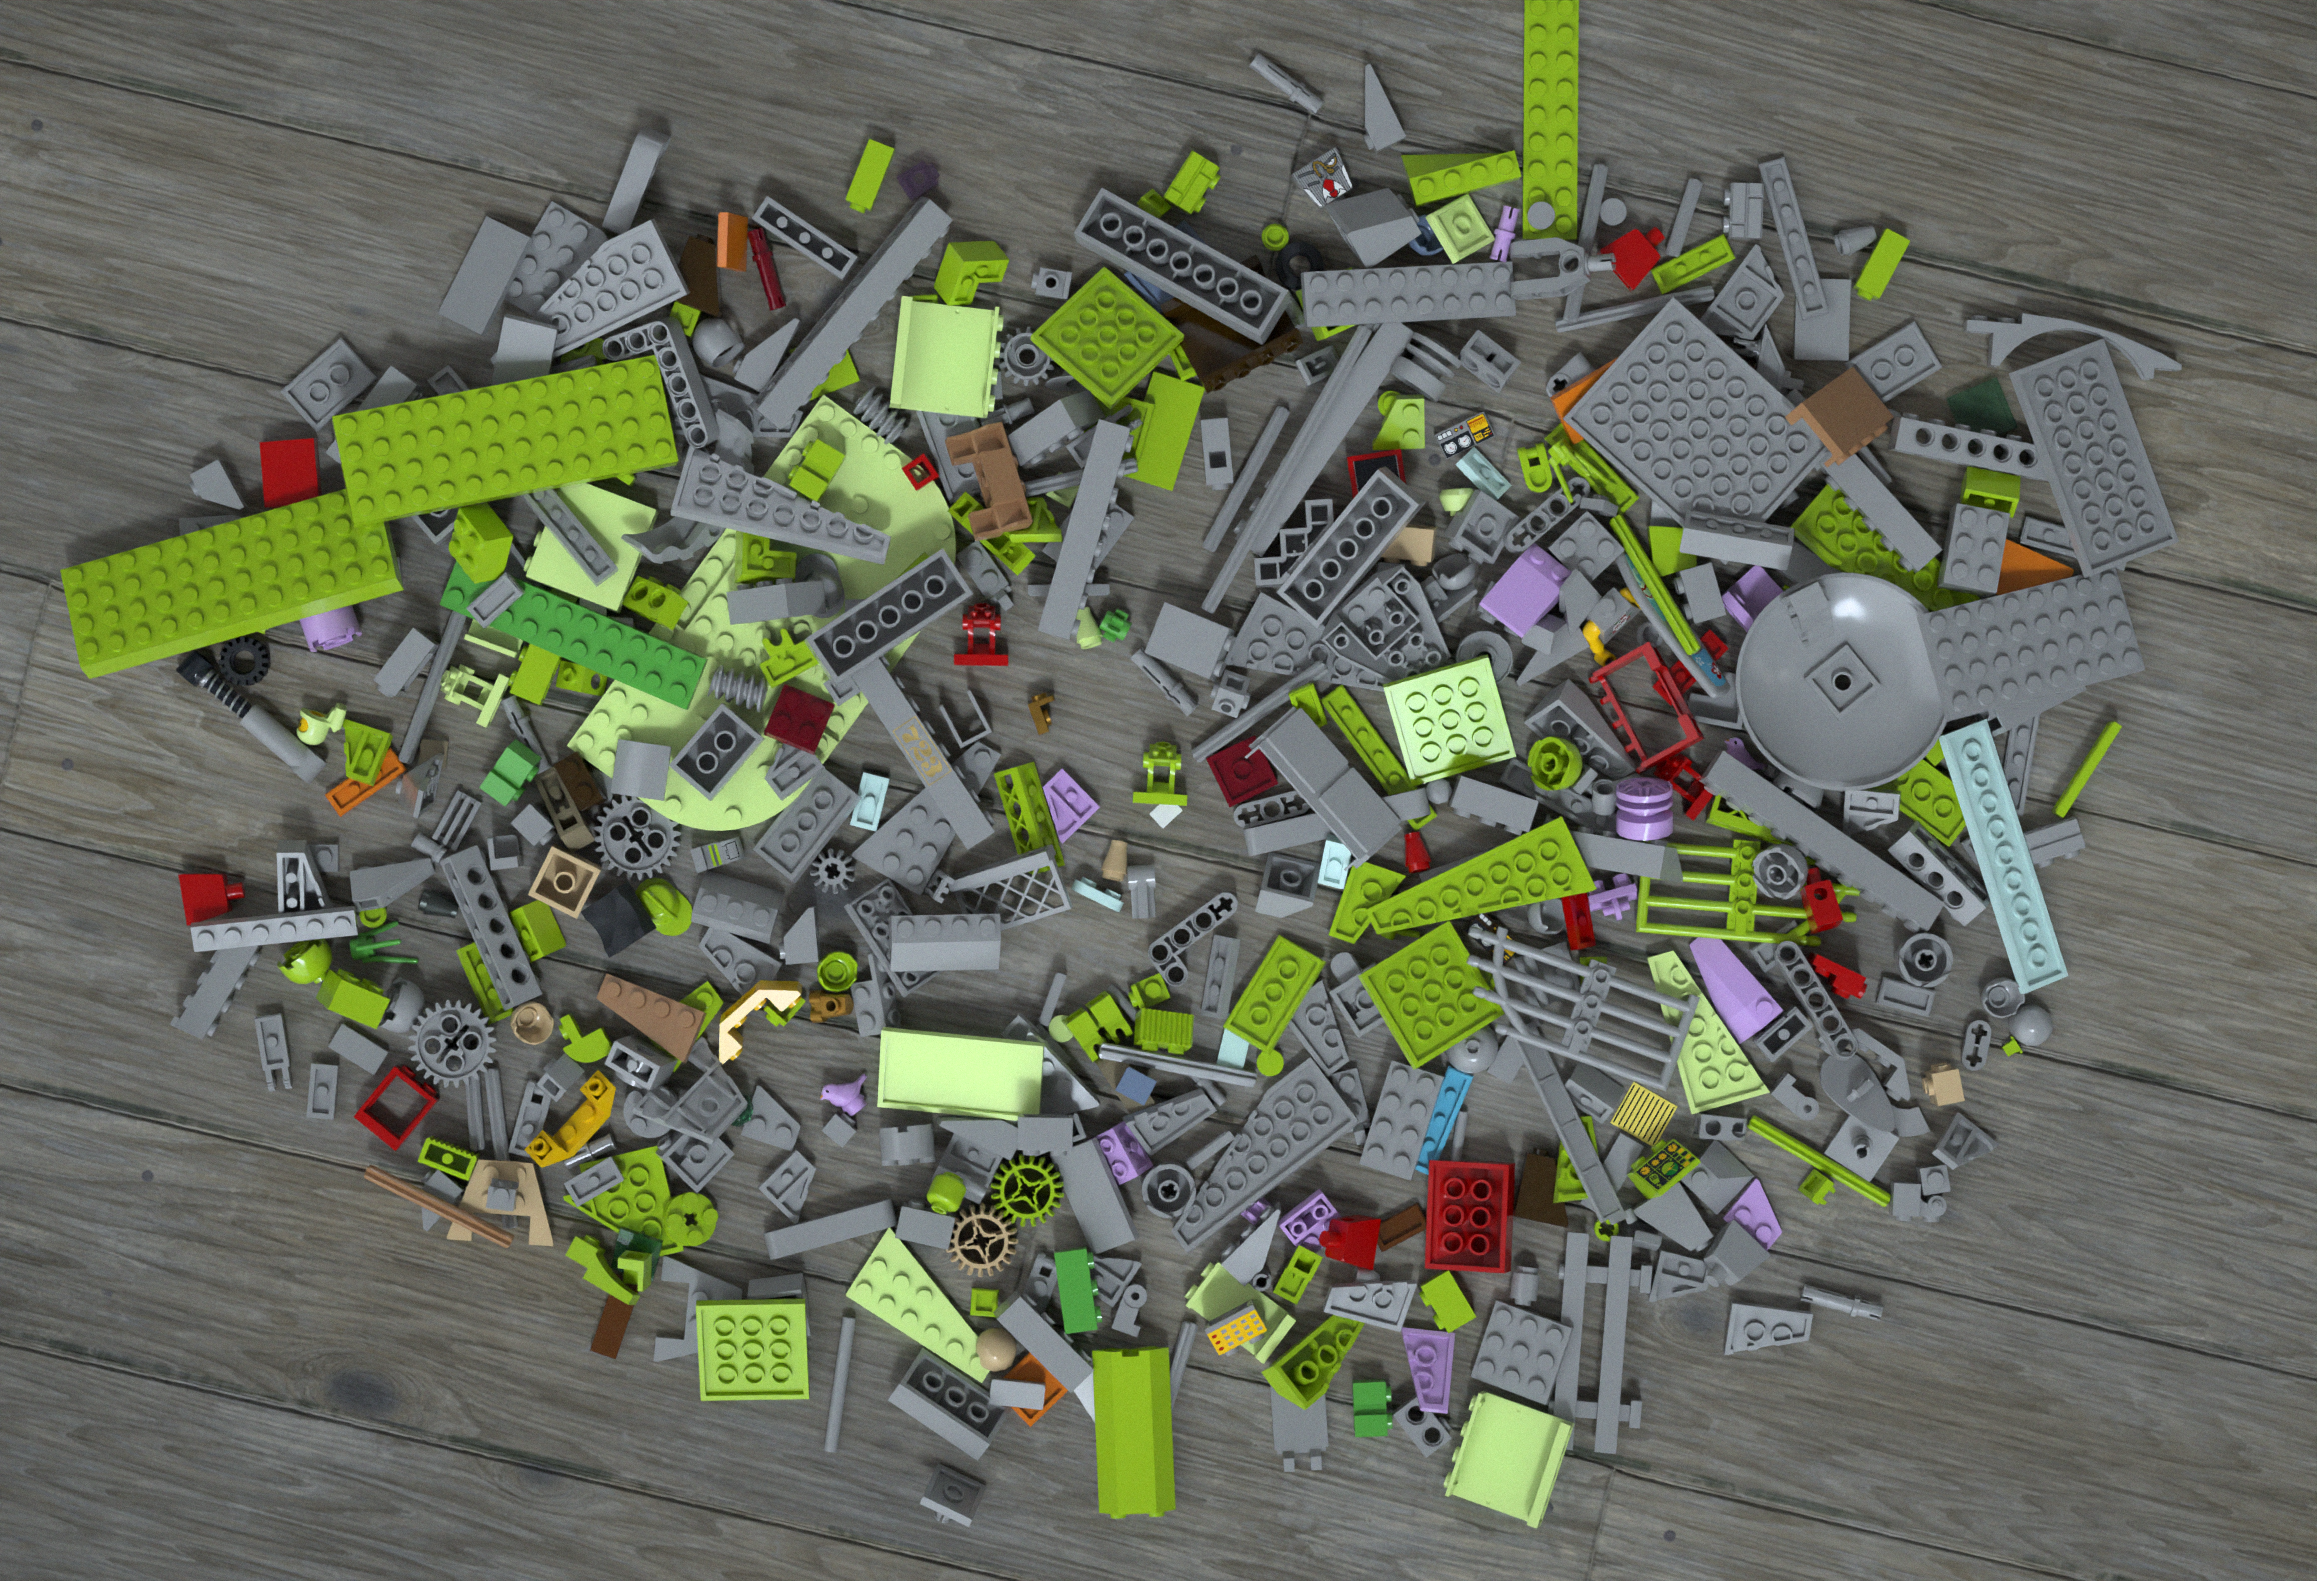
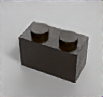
(580, 782)

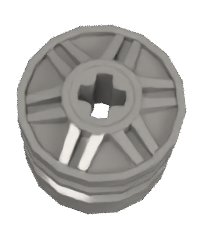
(1426, 366)

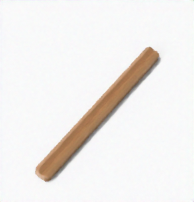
(438, 1206)

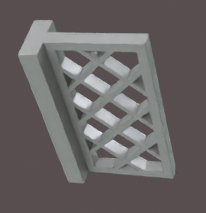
(1009, 868)

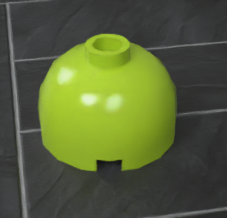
(1554, 763)
(307, 961)

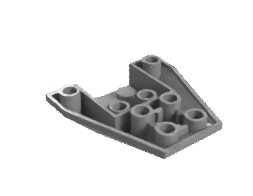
(1387, 628)

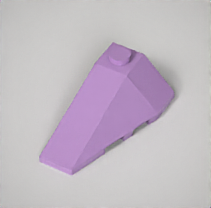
(1735, 992)

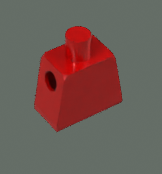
(1634, 255)
(208, 896)
(1824, 913)
(1352, 1240)

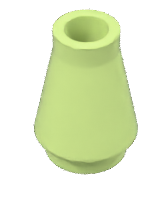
(1088, 632)

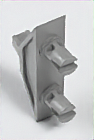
(1768, 362)

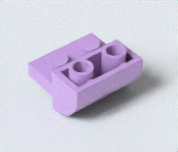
(1308, 1220)

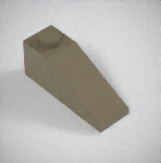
(567, 819)

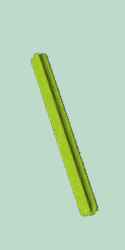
(1655, 584)
(1819, 1161)

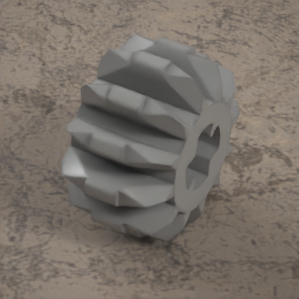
(824, 873)

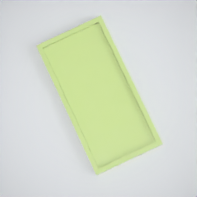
(959, 1074)

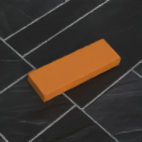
(352, 793)

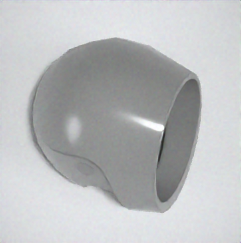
(712, 338)

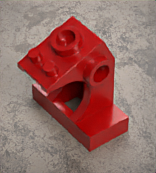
(981, 616)
(1696, 793)

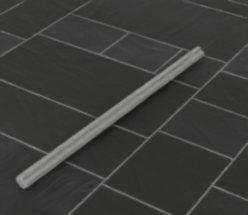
(1286, 469)

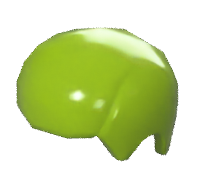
(837, 971)

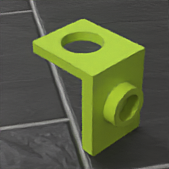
(578, 679)

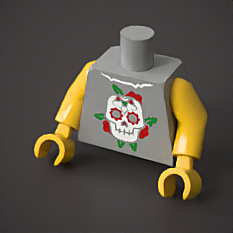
(1607, 619)

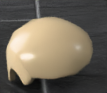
(531, 1022)
(996, 1349)

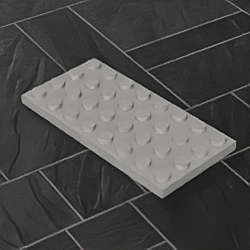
(2093, 457)
(2030, 643)

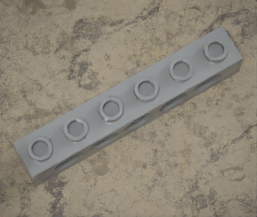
(1904, 440)
(478, 922)

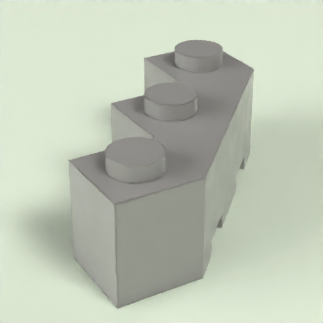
(1295, 545)

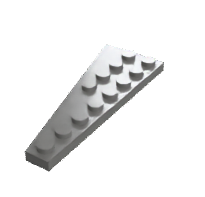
(739, 501)

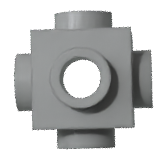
(1231, 694)

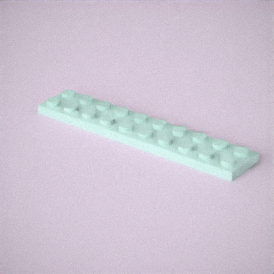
(2003, 856)

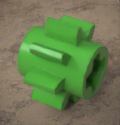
(1115, 625)

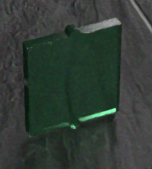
(639, 1242)

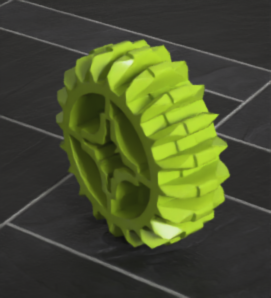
(1047, 1179)

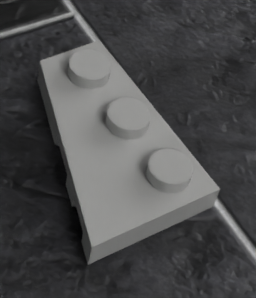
(1372, 1303)
(1764, 1325)

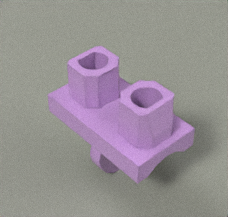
(1614, 900)

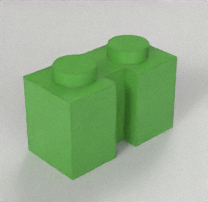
(511, 772)
(1370, 1408)

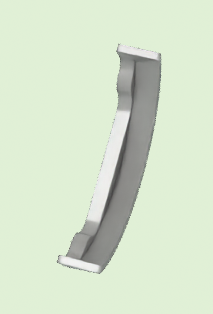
(682, 536)

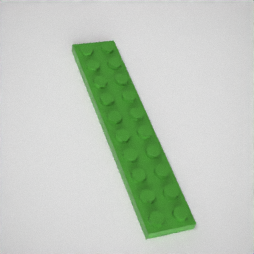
(588, 639)

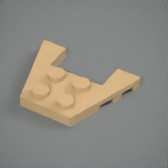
(528, 1199)

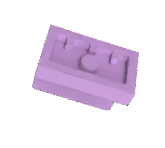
(1750, 596)
(1123, 1153)

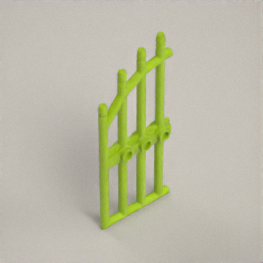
(1741, 902)

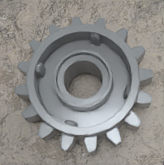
(1023, 371)

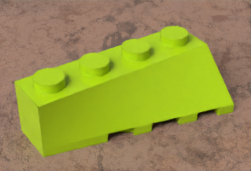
(1452, 175)

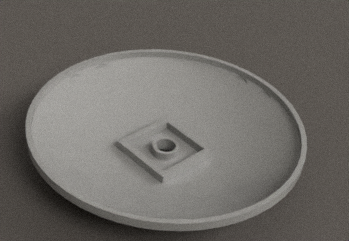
(1834, 735)

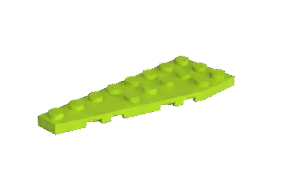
(1850, 547)

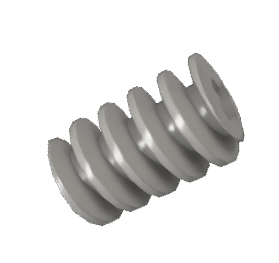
(880, 416)
(738, 688)

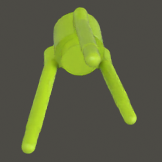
(1565, 453)

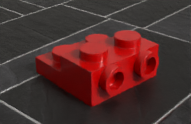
(1843, 981)

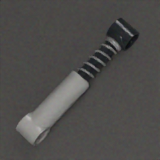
(255, 719)

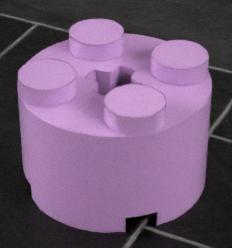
(331, 628)

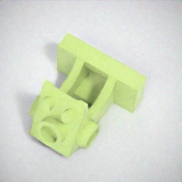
(455, 683)

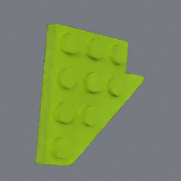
(636, 1200)

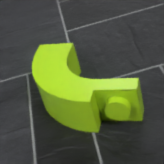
(1012, 554)

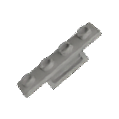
(1445, 603)
(875, 1001)

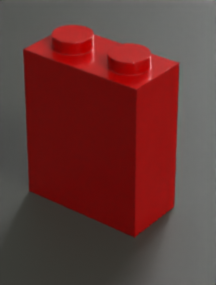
(290, 471)

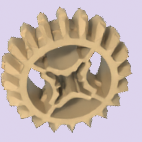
(1003, 1233)

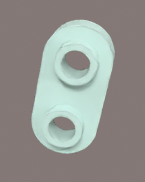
(1109, 898)

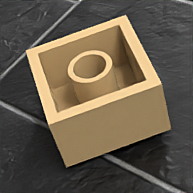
(565, 880)

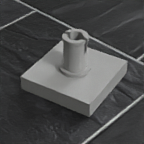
(1860, 1147)
(952, 1495)

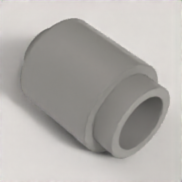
(1525, 1285)

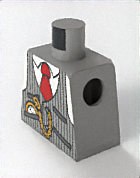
(1324, 179)

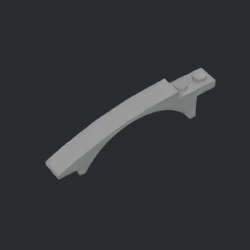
(2007, 335)

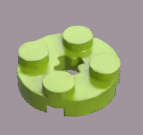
(704, 1218)

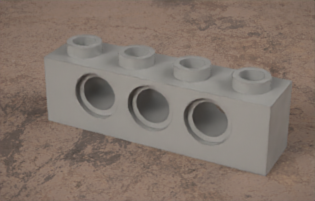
(1938, 859)

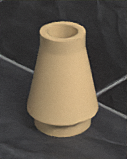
(1115, 863)

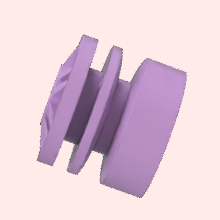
(1644, 808)

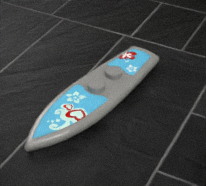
(1698, 664)

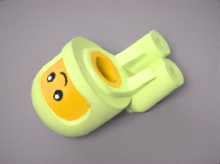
(315, 725)

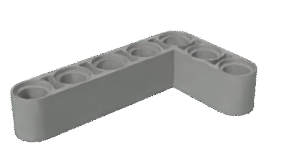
(672, 373)

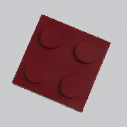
(799, 719)
(1239, 776)

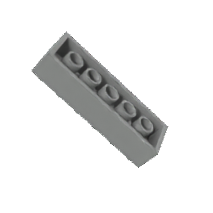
(1351, 546)
(888, 617)

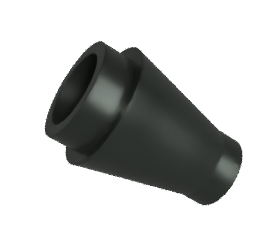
(437, 904)

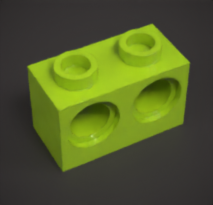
(655, 602)

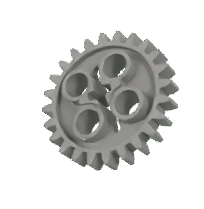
(616, 850)
(472, 1059)

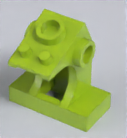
(1158, 792)

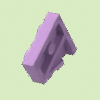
(1068, 804)

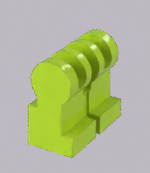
(1102, 1014)

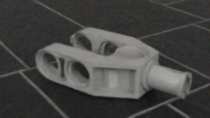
(1568, 280)

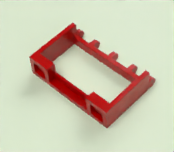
(1685, 718)

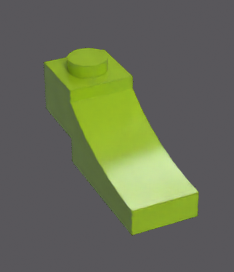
(590, 1255)

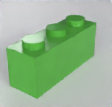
(1077, 1289)

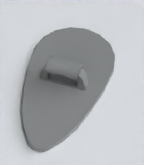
(1857, 1092)

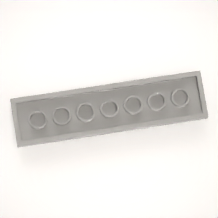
(1407, 294)

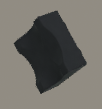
(619, 919)

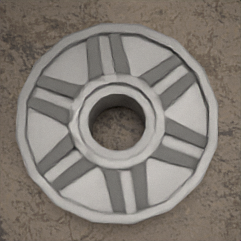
(1494, 644)

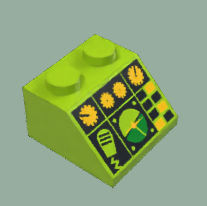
(1662, 1168)

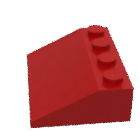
(1470, 1216)

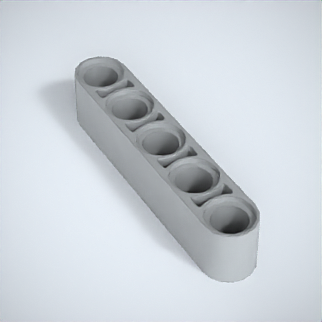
(1814, 986)
(830, 1228)

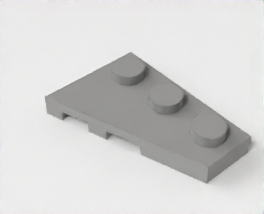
(738, 959)
(1318, 1030)
(1168, 1120)

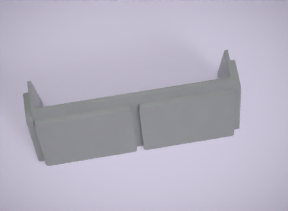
(1328, 784)

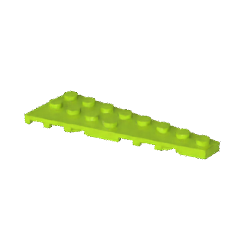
(1518, 873)

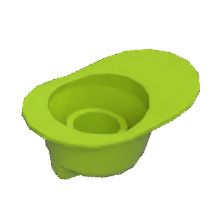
(665, 906)

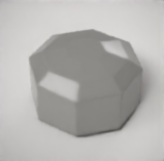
(1438, 791)

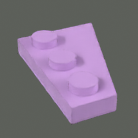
(1430, 1366)

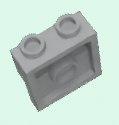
(1481, 528)
(693, 1158)

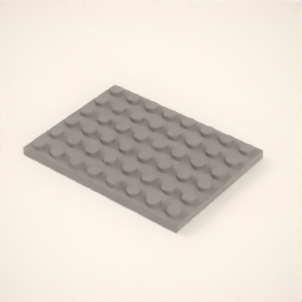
(1696, 424)

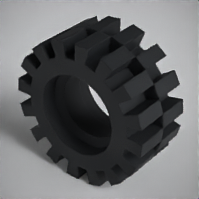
(228, 657)

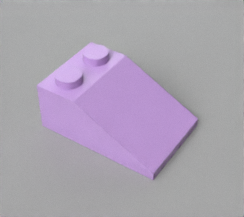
(1526, 590)

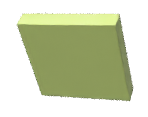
(1460, 228)

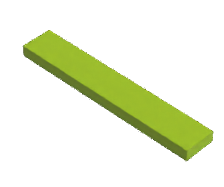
(1371, 747)

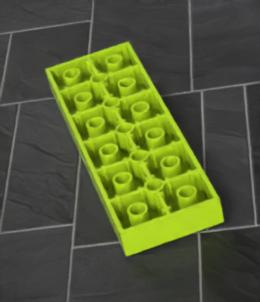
(504, 440)
(226, 582)

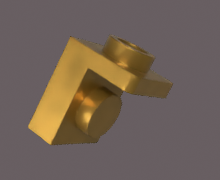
(1040, 718)

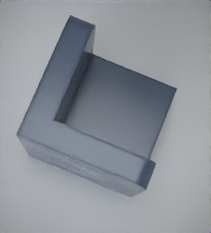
(1136, 1085)

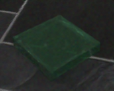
(1982, 408)

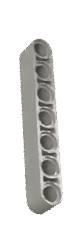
(1312, 828)

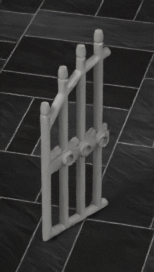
(1586, 1010)

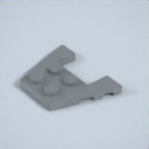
(706, 1107)
(701, 1287)

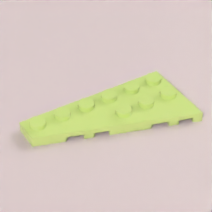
(1710, 1060)
(909, 1299)

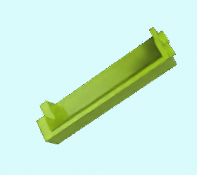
(1133, 1431)

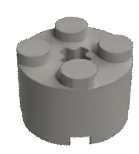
(1937, 965)
(643, 1126)
(907, 1144)
(1174, 1204)

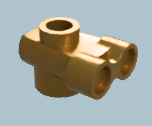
(829, 1005)

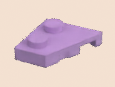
(1755, 1215)

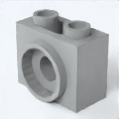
(640, 1062)

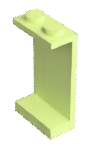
(1222, 1292)

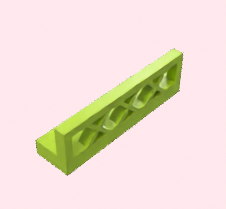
(1034, 811)
(1740, 824)

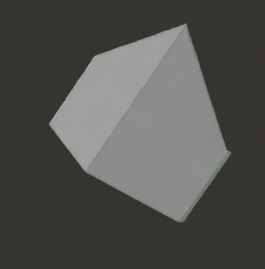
(1576, 600)

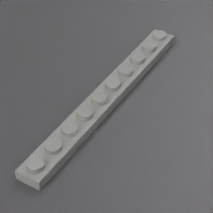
(548, 507)

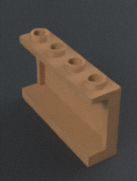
(1844, 415)

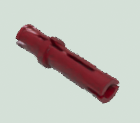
(766, 269)

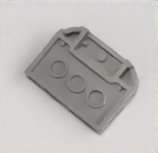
(557, 252)

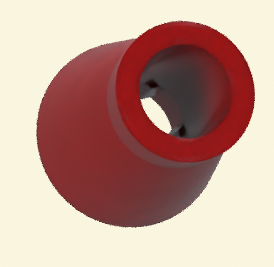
(1416, 855)

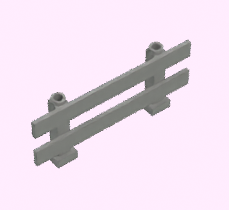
(1618, 1279)

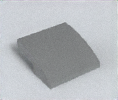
(641, 769)

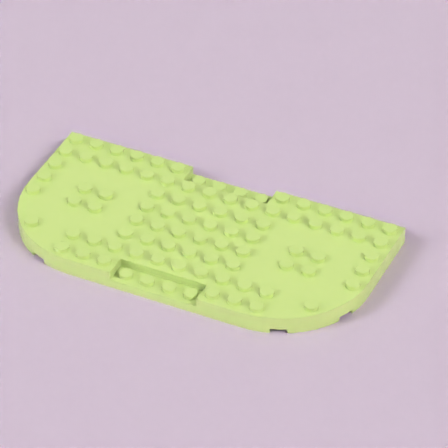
(867, 491)

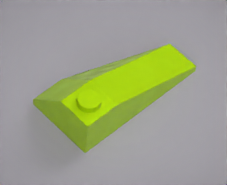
(1310, 1364)

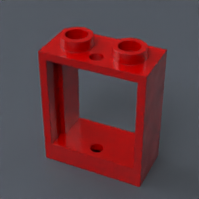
(377, 1126)

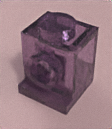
(913, 189)

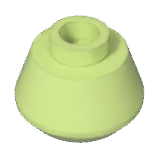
(1455, 499)

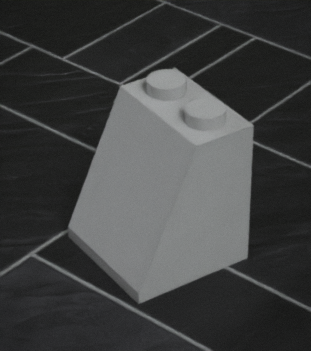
(1374, 224)
(1190, 642)

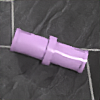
(1504, 233)

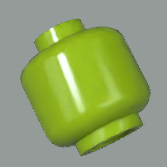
(946, 1192)

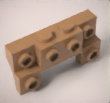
(997, 479)

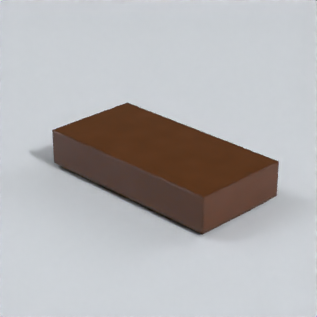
(1401, 1227)

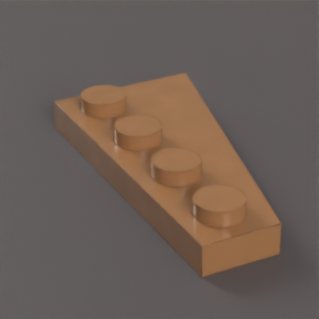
(658, 1017)

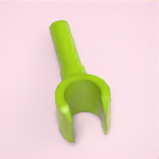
(1410, 933)

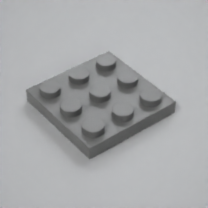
(1522, 1352)

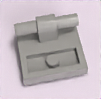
(1548, 973)
(970, 1162)

